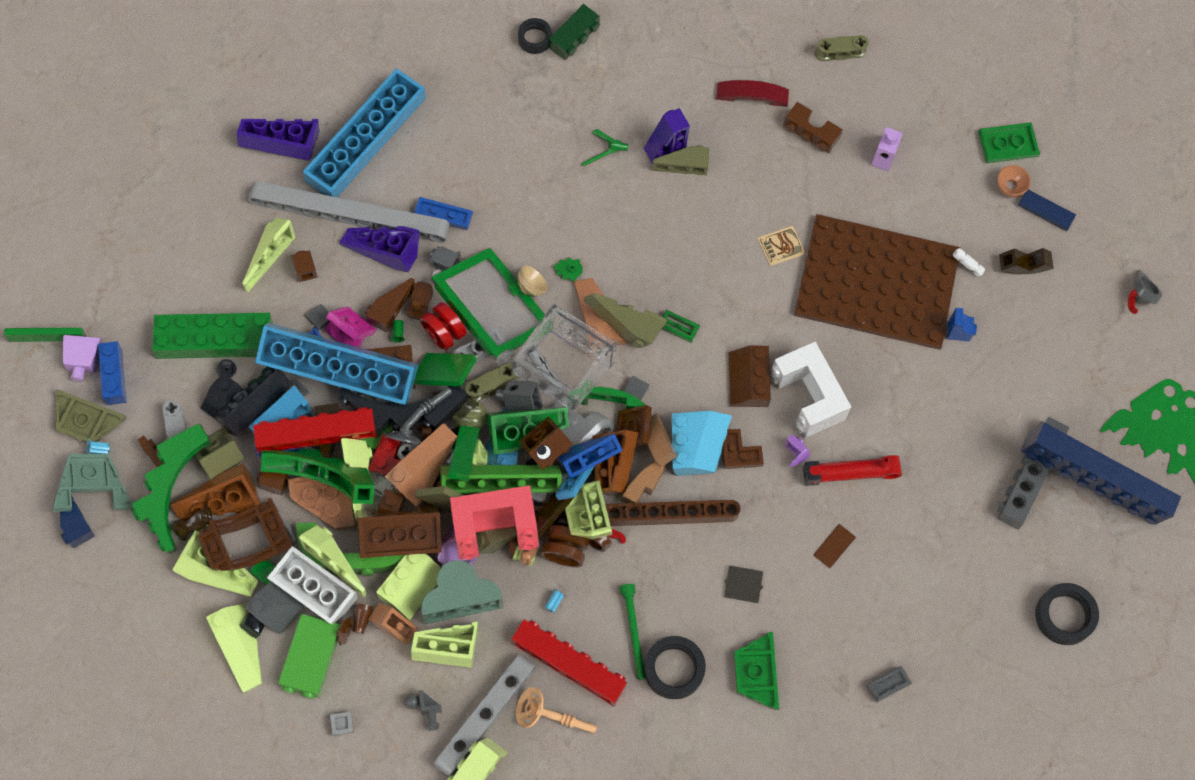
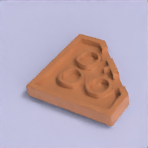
(322, 502)

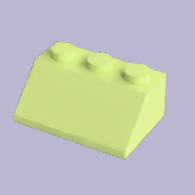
(409, 584)

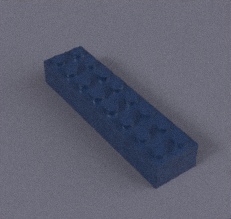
(1100, 474)

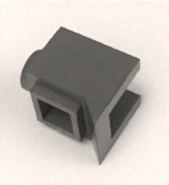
(444, 258)

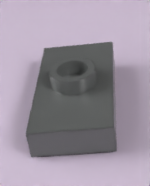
(888, 684)

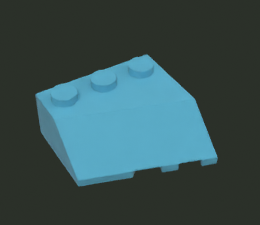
(698, 441)

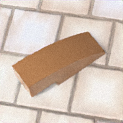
(660, 442)
(644, 482)

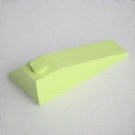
(274, 241)
(237, 645)

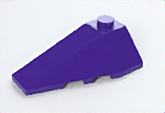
(391, 247)

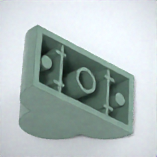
(460, 594)

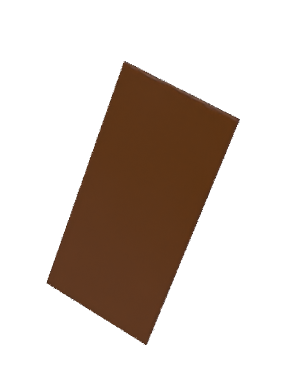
(834, 546)

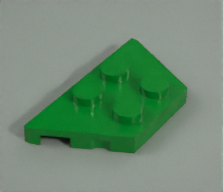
(757, 671)

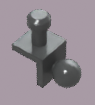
(427, 705)

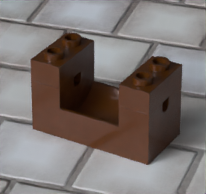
(398, 532)

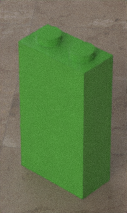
(309, 657)

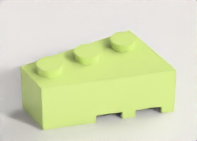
(446, 646)

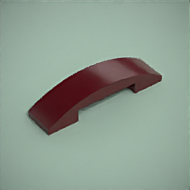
(752, 90)

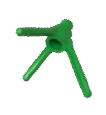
(614, 145)

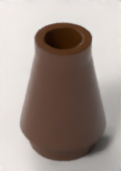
(360, 618)

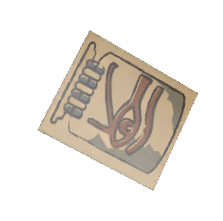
(781, 245)

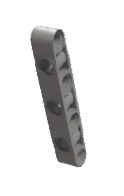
(495, 703)

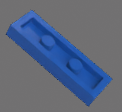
(454, 215)

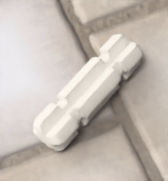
(968, 262)

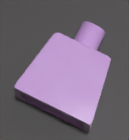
(888, 145)
(80, 355)

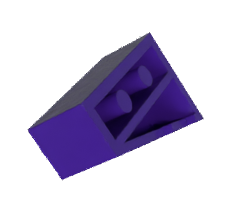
(669, 135)

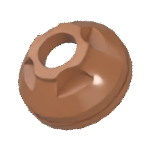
(1014, 174)

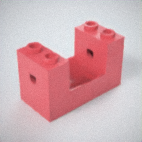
(491, 512)

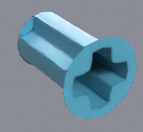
(97, 447)
(554, 600)

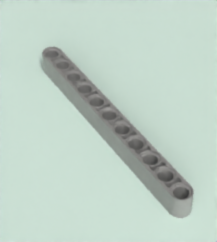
(345, 210)

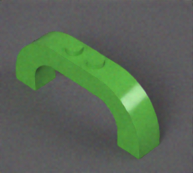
(360, 566)

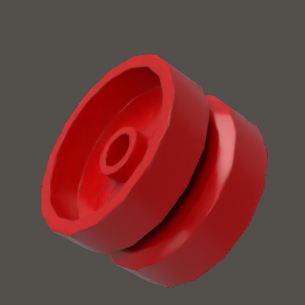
(443, 326)

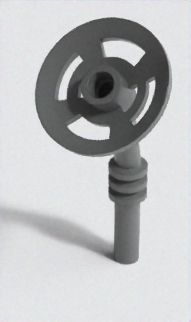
(405, 431)

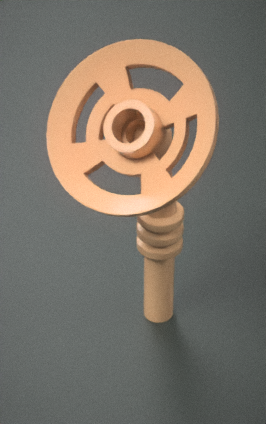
(537, 709)

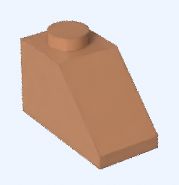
(393, 623)

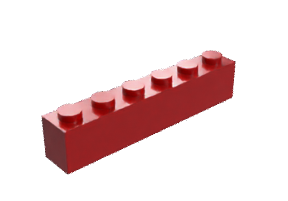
(315, 430)
(569, 662)

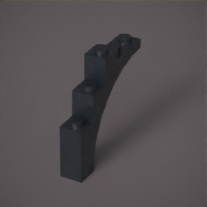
(397, 415)

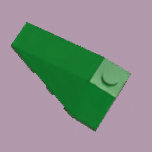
(509, 427)

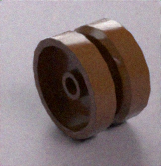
(563, 547)

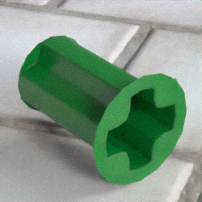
(398, 328)

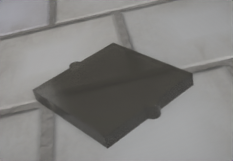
(743, 584)

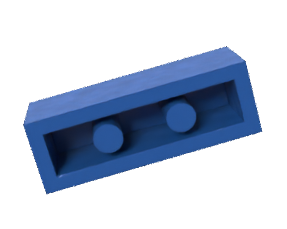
(112, 373)

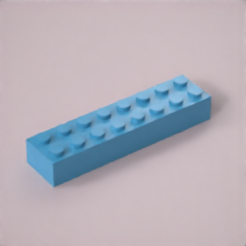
(364, 134)
(336, 363)

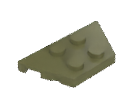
(84, 419)

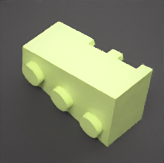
(480, 762)

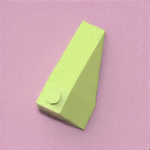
(356, 455)
(323, 547)
(195, 567)

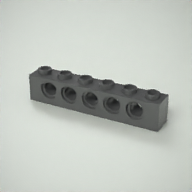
(1008, 512)

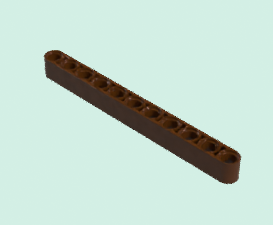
(663, 517)

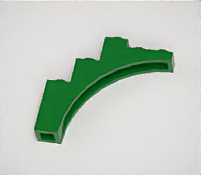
(309, 463)
(155, 506)

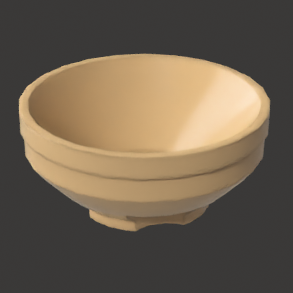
(531, 281)

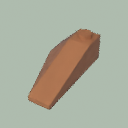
(590, 317)
(423, 464)

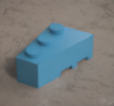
(289, 406)

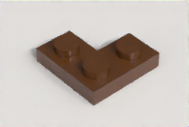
(737, 456)

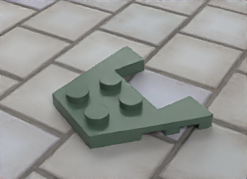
(90, 474)

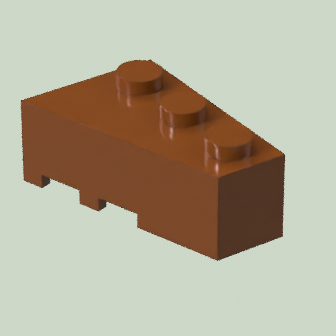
(615, 471)

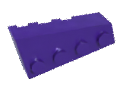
(279, 137)

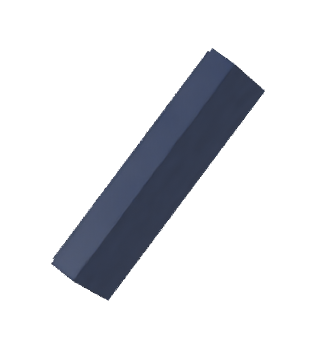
(1047, 210)

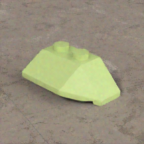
(588, 513)

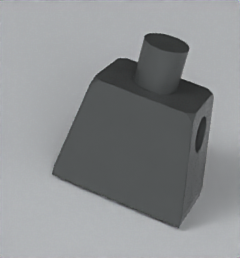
(520, 395)

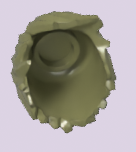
(471, 414)

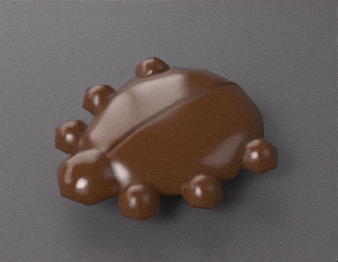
(344, 631)

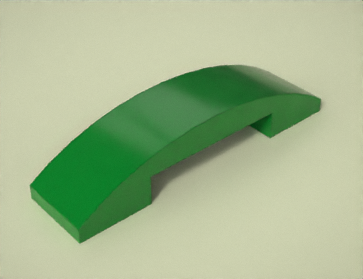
(613, 395)

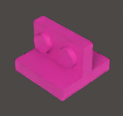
(348, 327)

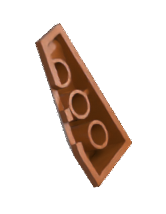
(225, 493)

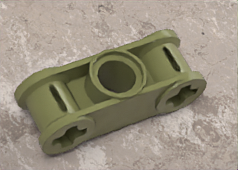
(841, 48)
(489, 382)

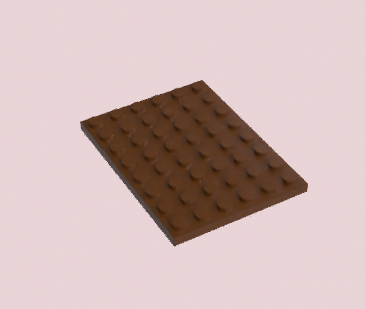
(877, 282)

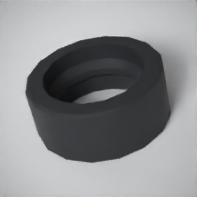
(534, 23)

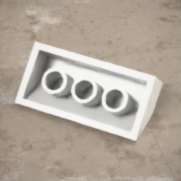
(313, 586)

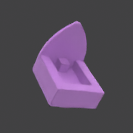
(797, 447)

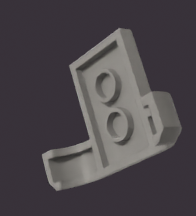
(582, 429)

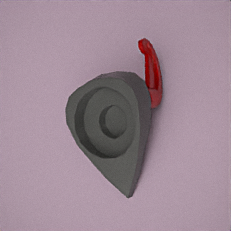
(1144, 292)

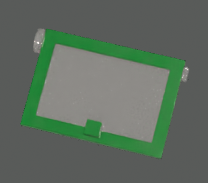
(489, 303)

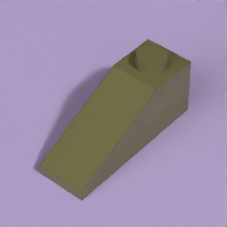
(685, 161)

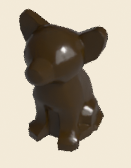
(197, 521)

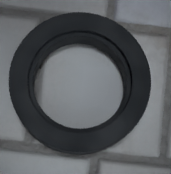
(1086, 601)
(689, 648)

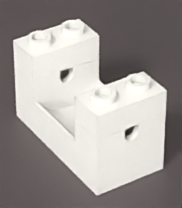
(830, 401)

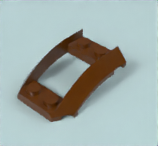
(273, 527)

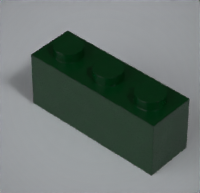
(574, 32)

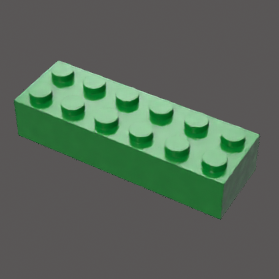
(208, 335)

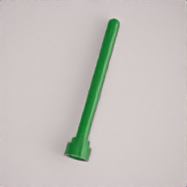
(627, 592)

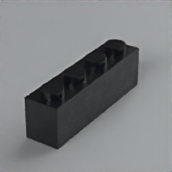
(253, 400)

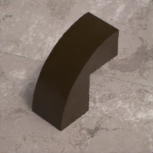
(1021, 263)

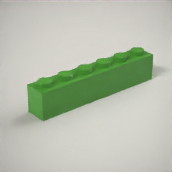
(500, 477)

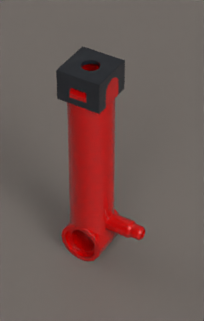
(885, 467)

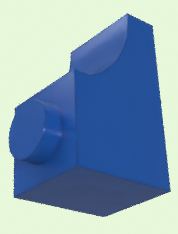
(961, 326)

